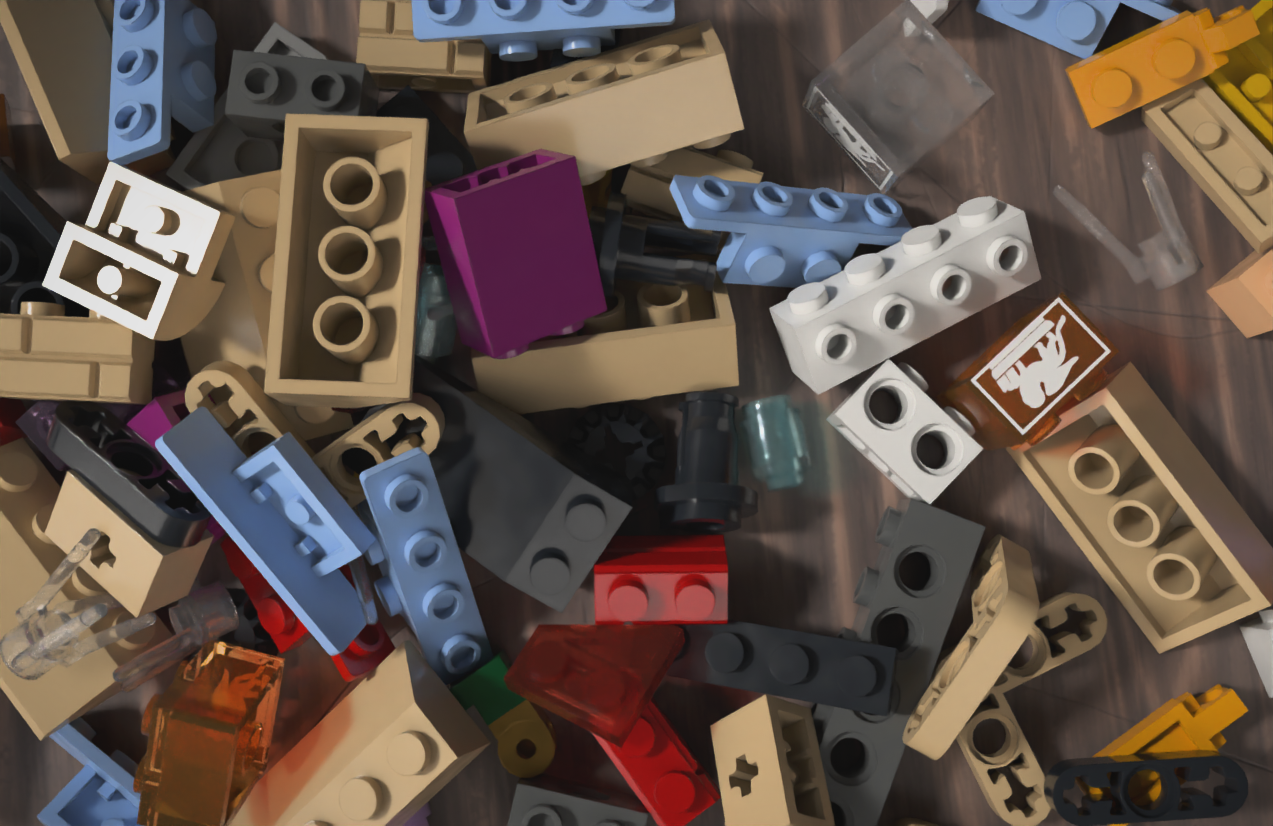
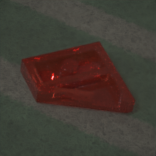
(595, 672)

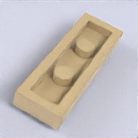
(1218, 156)

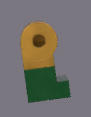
(520, 726)

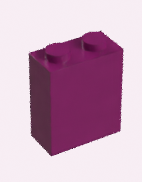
(516, 252)

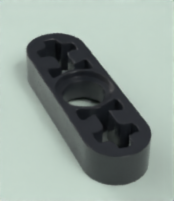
(98, 443)
(1190, 766)

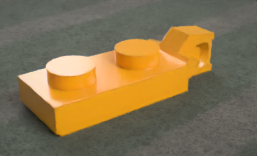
(1157, 61)
(1174, 727)

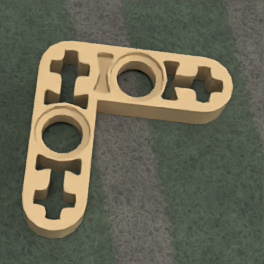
(271, 420)
(1003, 616)
(1027, 771)

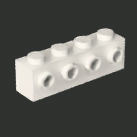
(905, 292)

